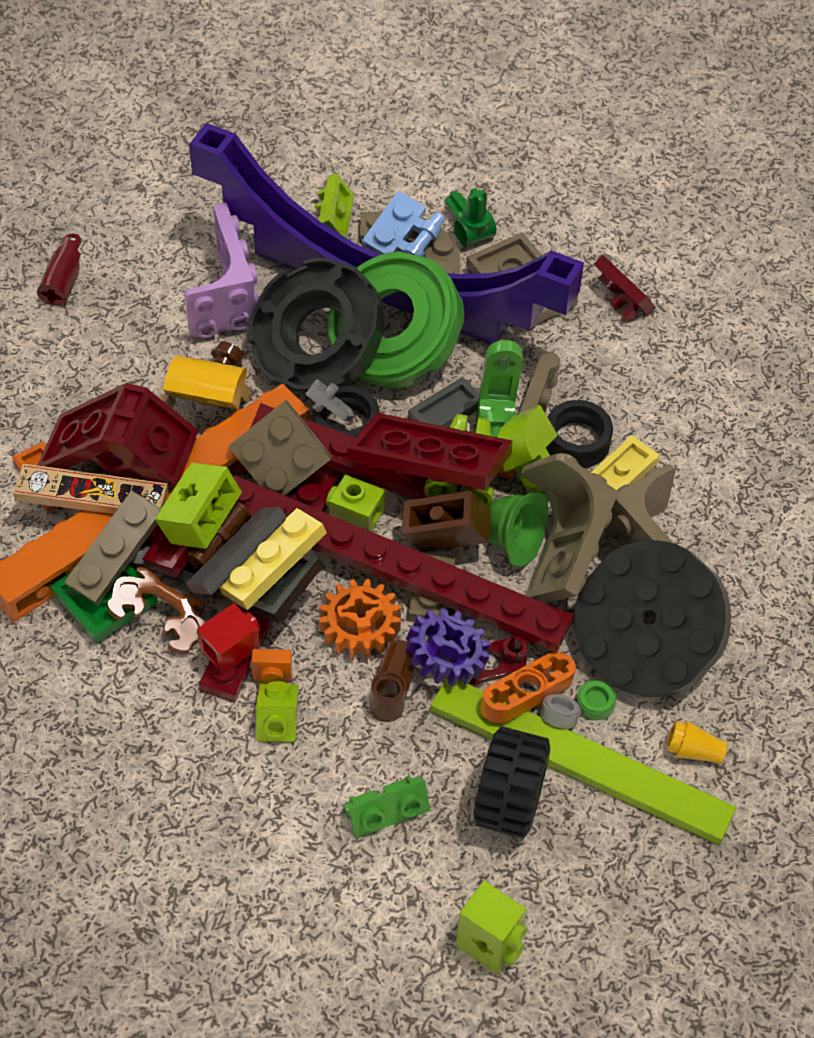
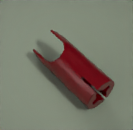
(61, 272)

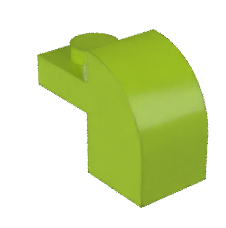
(530, 436)

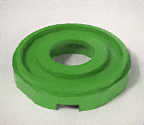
(434, 325)

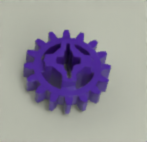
(447, 647)

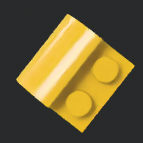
(206, 382)

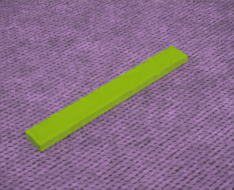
(598, 766)

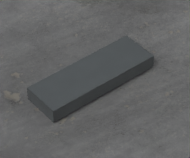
(236, 550)

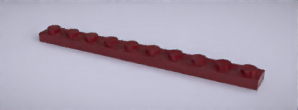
(423, 573)

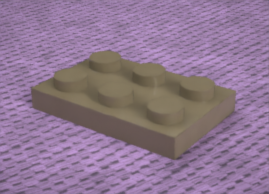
(506, 255)

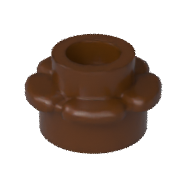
(227, 354)

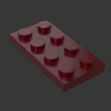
(430, 451)

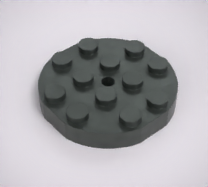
(688, 627)

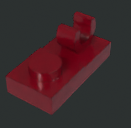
(613, 278)

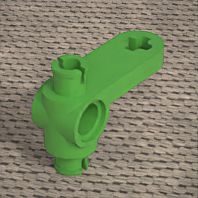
(499, 384)

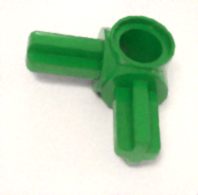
(472, 219)

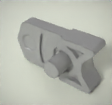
(325, 397)

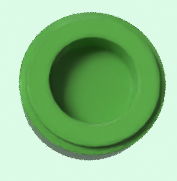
(596, 700)

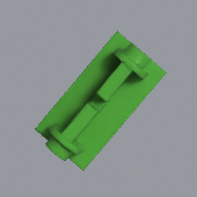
(397, 803)

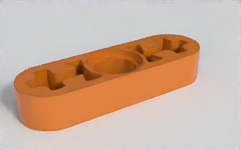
(520, 700)

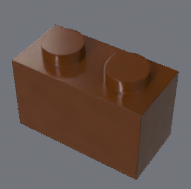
(446, 521)

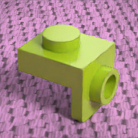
(277, 712)

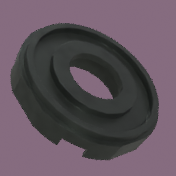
(293, 297)

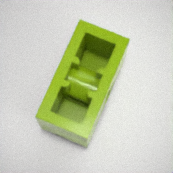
(198, 505)
(492, 928)

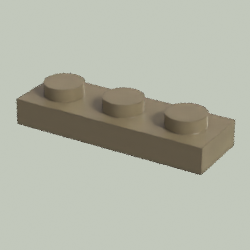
(113, 548)

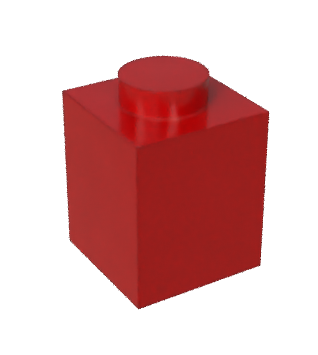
(229, 637)

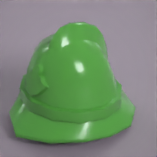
(519, 525)

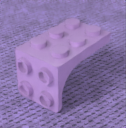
(232, 298)

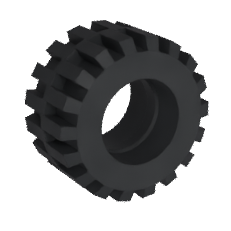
(511, 782)

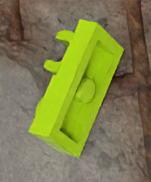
(335, 204)

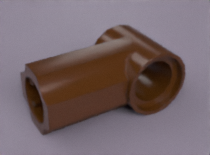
(392, 680)

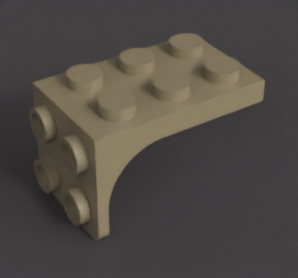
(636, 507)
(580, 513)

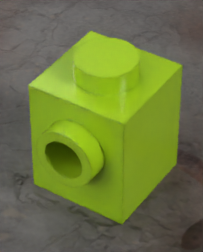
(357, 502)

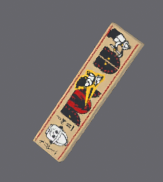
(82, 489)

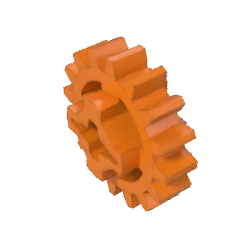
(356, 614)

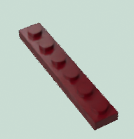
(337, 443)

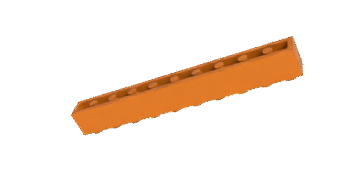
(44, 561)

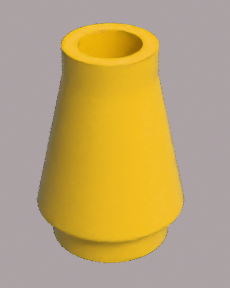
(694, 743)

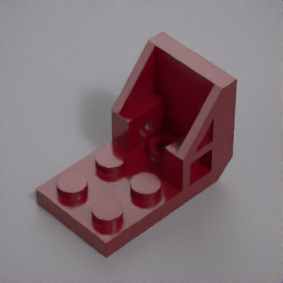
(125, 434)

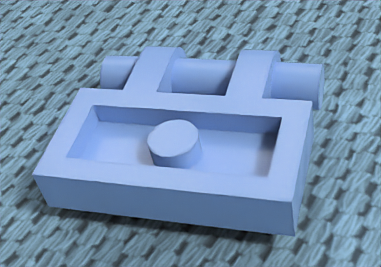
(398, 222)

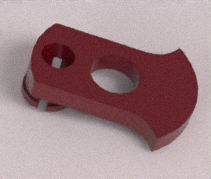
(504, 652)

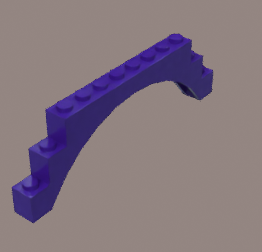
(292, 235)

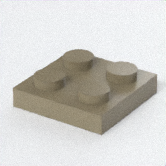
(280, 450)

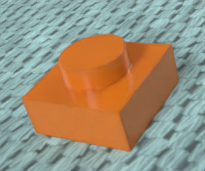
(272, 665)

